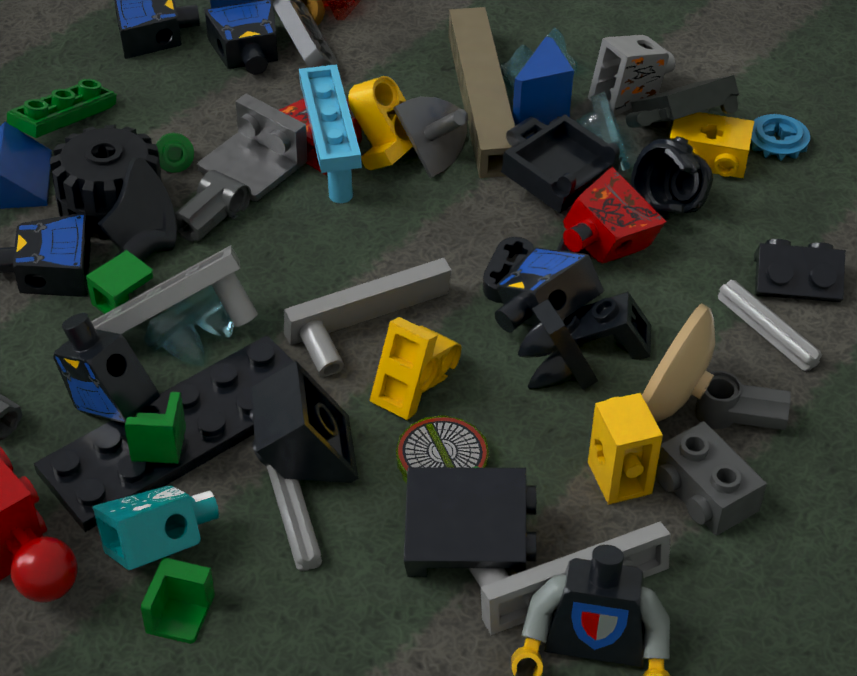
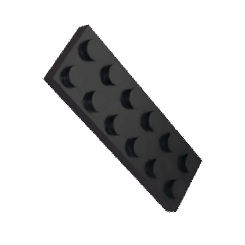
(216, 419)

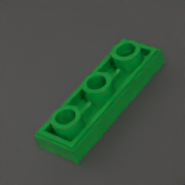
(61, 108)

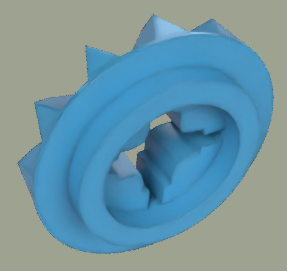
(793, 136)

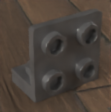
(263, 149)

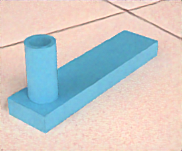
(331, 128)

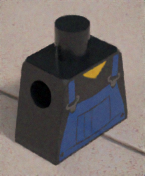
(152, 24)
(244, 34)
(50, 256)
(545, 274)
(102, 372)

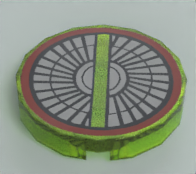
(441, 443)

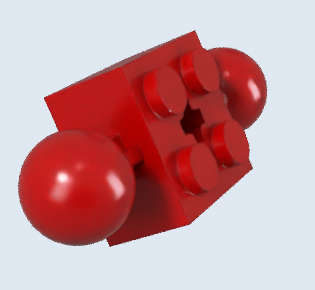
(38, 565)

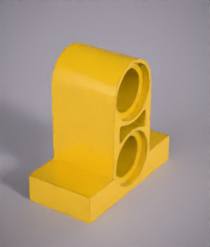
(373, 108)
(410, 365)

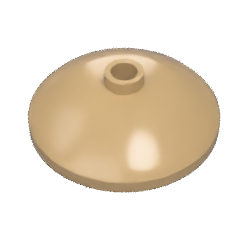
(683, 366)

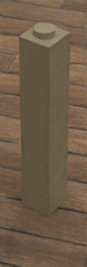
(481, 88)

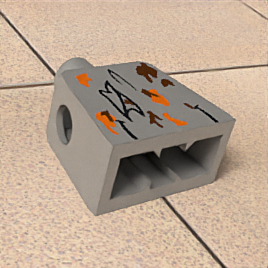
(630, 70)

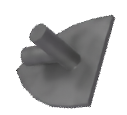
(435, 130)

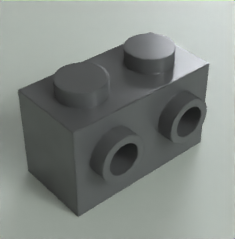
(709, 478)

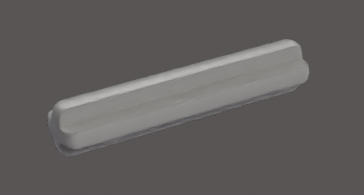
(769, 325)
(296, 521)

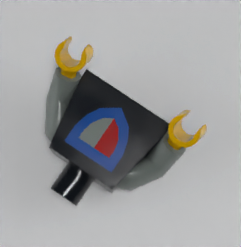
(599, 615)

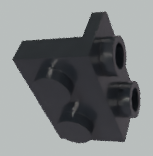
(800, 271)

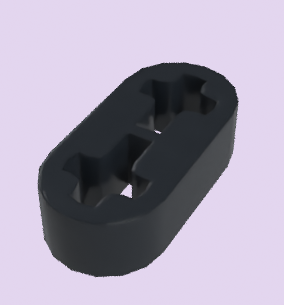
(500, 266)

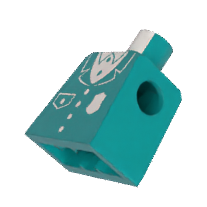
(152, 524)

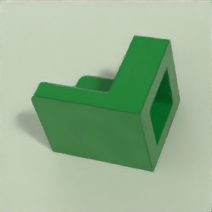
(116, 279)
(157, 436)
(177, 600)

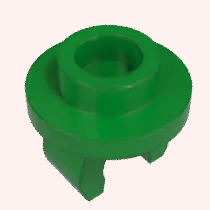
(175, 152)

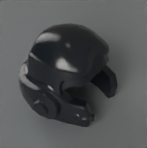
(672, 177)

